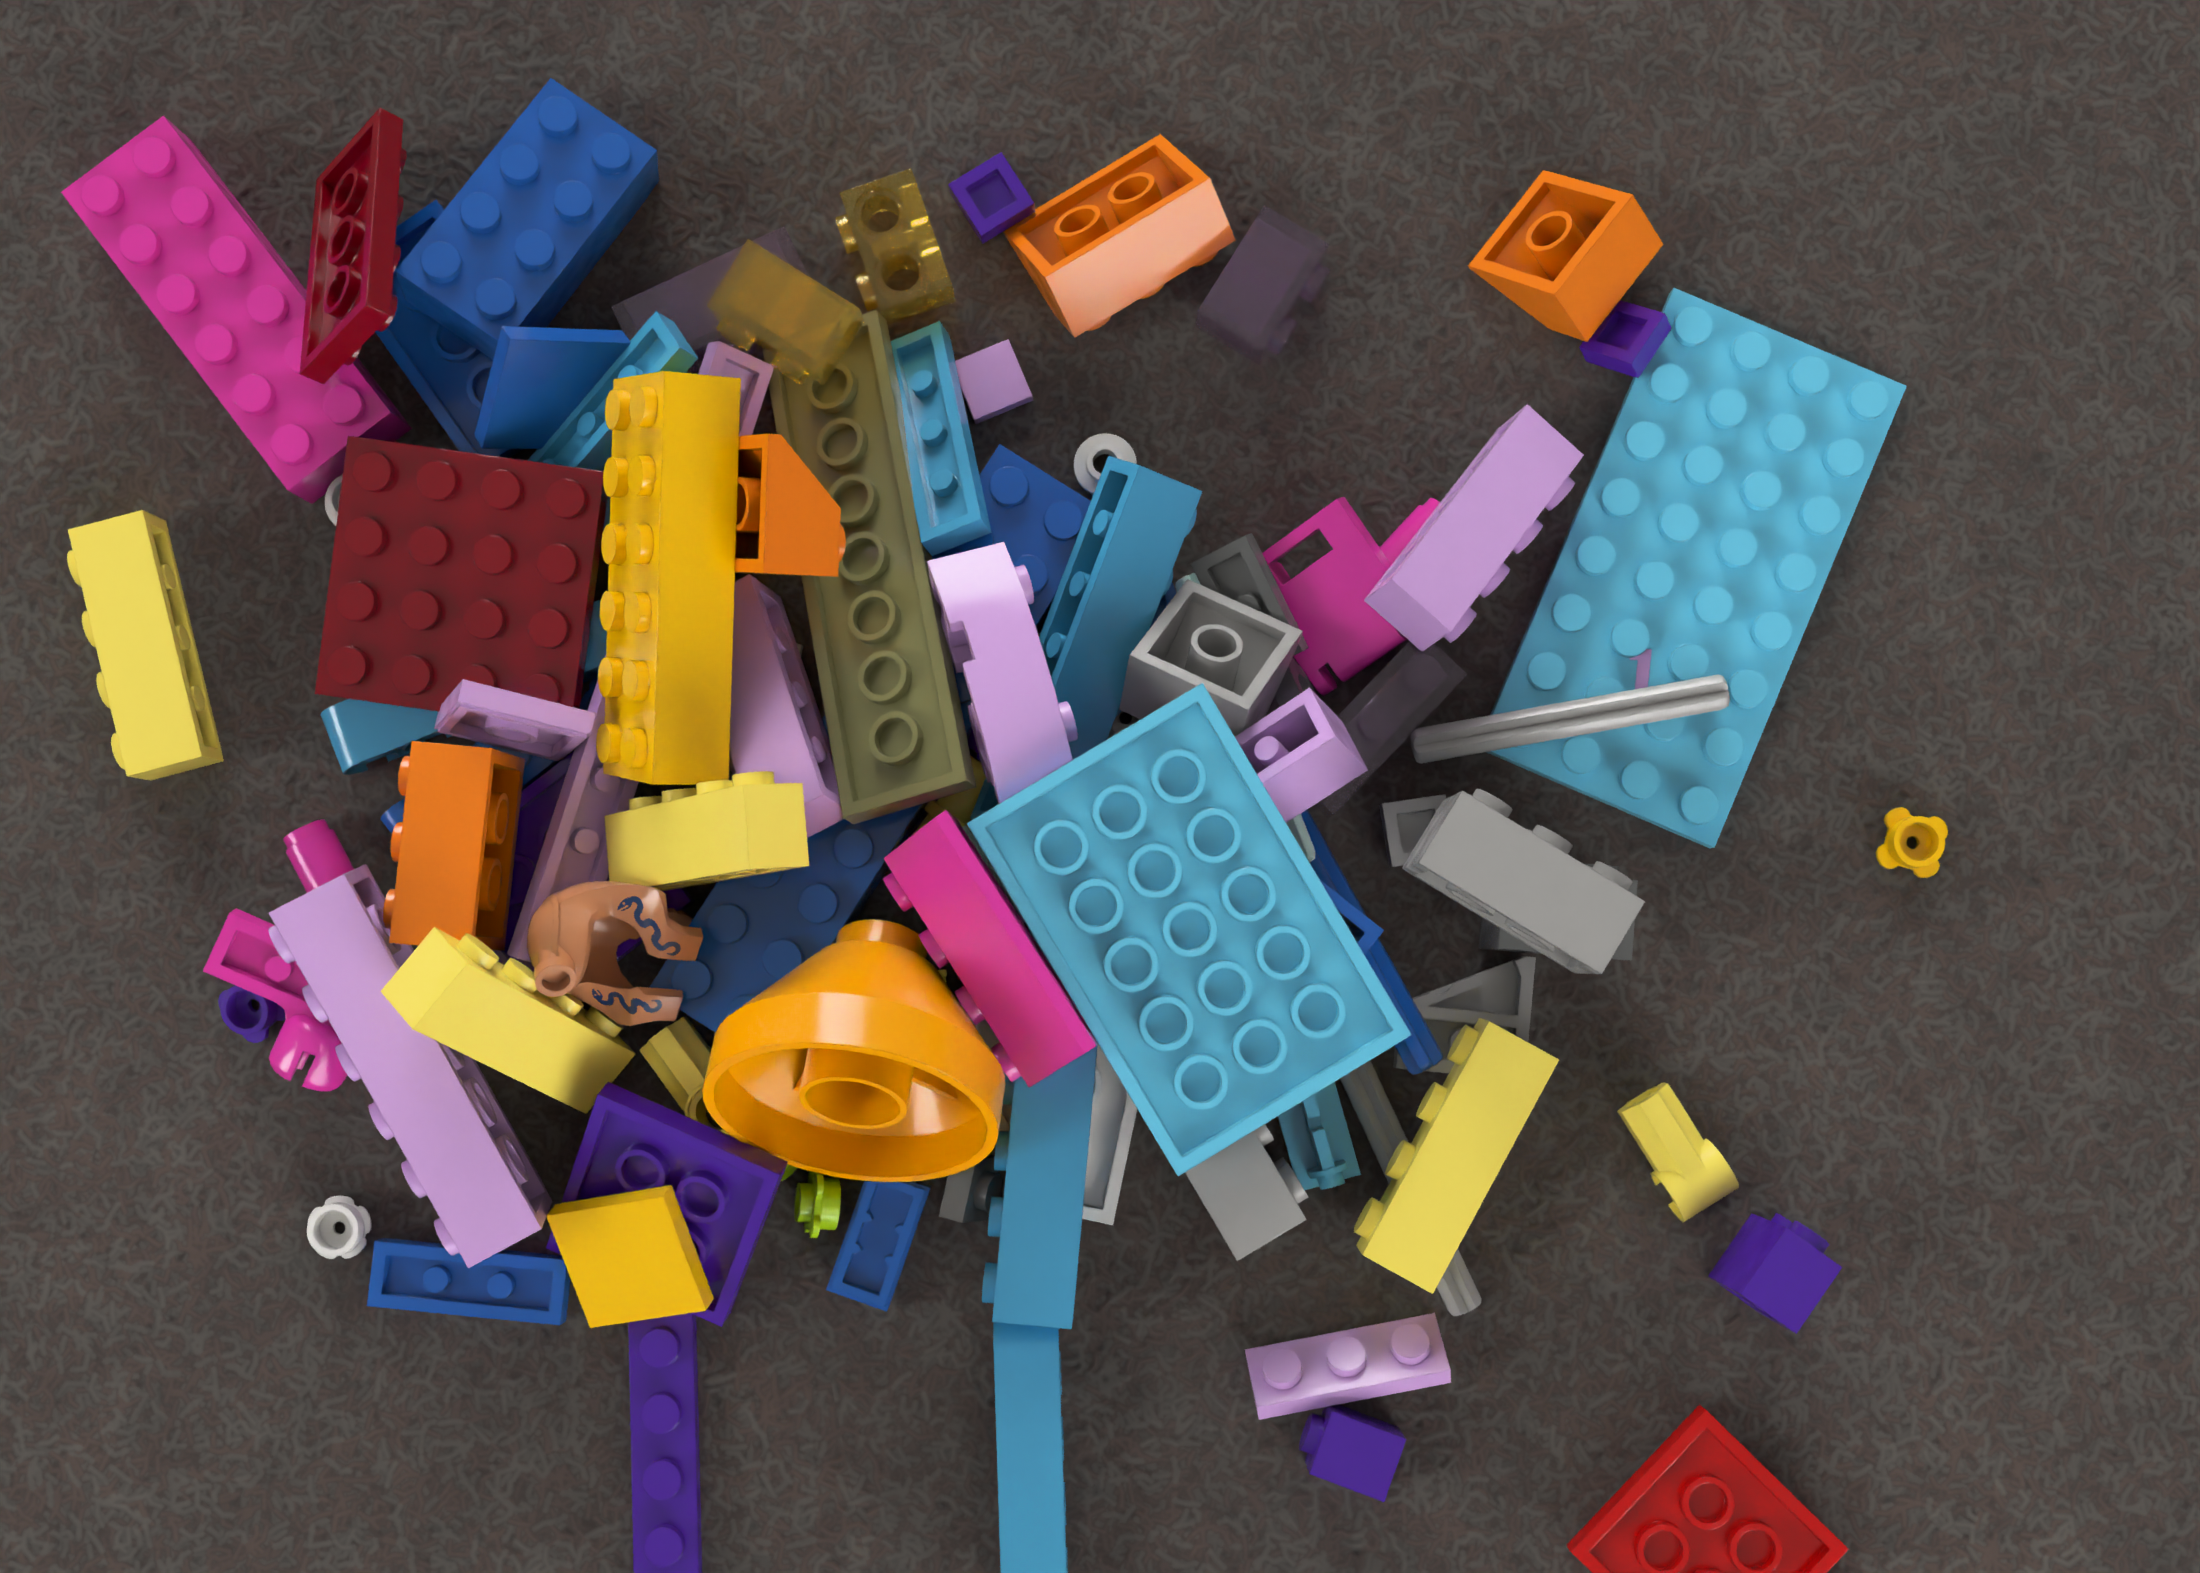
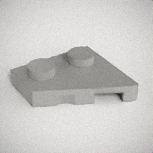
(1496, 995)

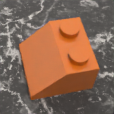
(1568, 252)

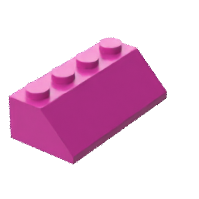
(989, 950)

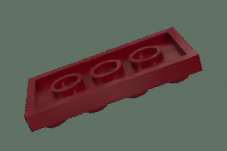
(353, 248)

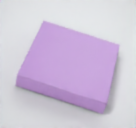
(513, 721)

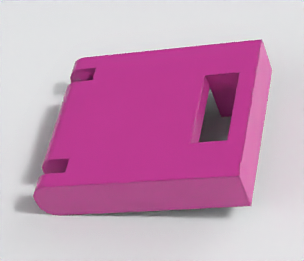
(1331, 596)

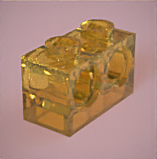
(906, 245)

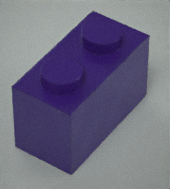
(1777, 1269)

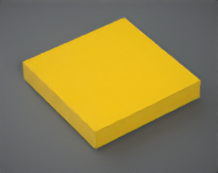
(630, 1256)

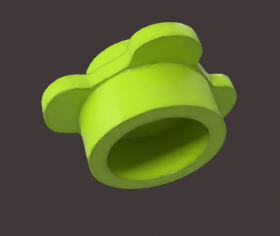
(818, 1203)

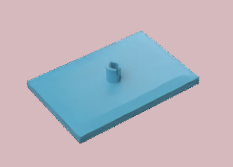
(1189, 929)

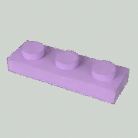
(1347, 1366)

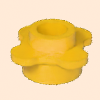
(1930, 842)

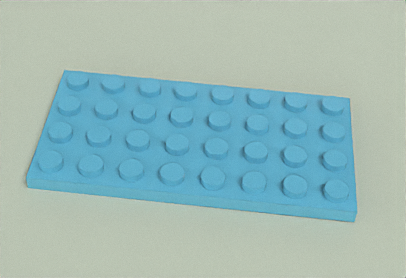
(1708, 549)

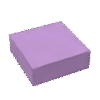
(992, 381)

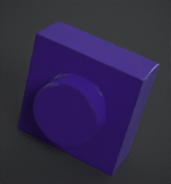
(991, 197)
(1627, 339)

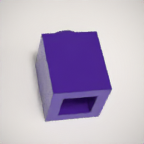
(1352, 1450)

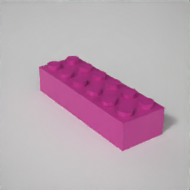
(228, 305)

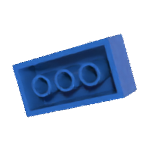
(530, 220)

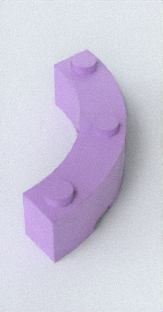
(996, 645)

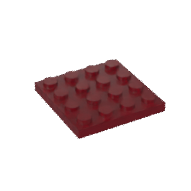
(459, 575)

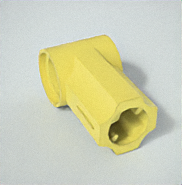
(681, 1063)
(1681, 1159)

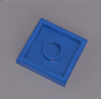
(540, 381)

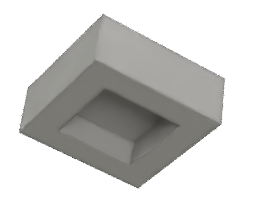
(1404, 825)

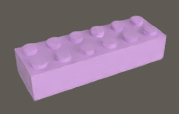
(422, 1090)

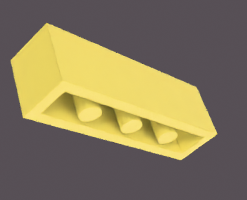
(143, 646)
(709, 833)
(501, 1019)
(1454, 1154)

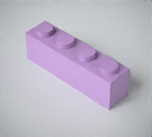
(1475, 530)
(774, 708)
(1301, 753)

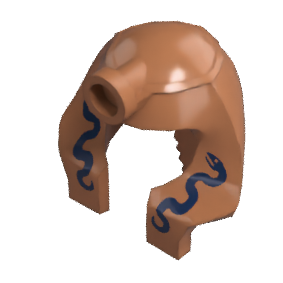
(576, 943)

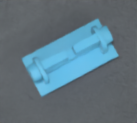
(1319, 1141)

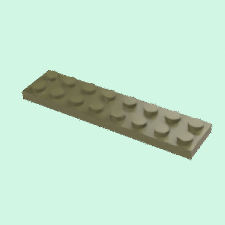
(877, 624)

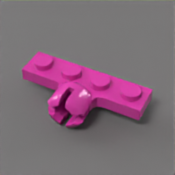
(250, 961)

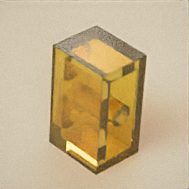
(785, 314)

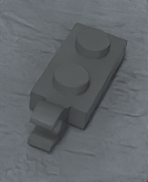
(1244, 576)

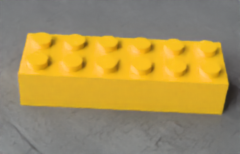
(669, 577)

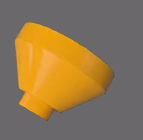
(859, 1065)

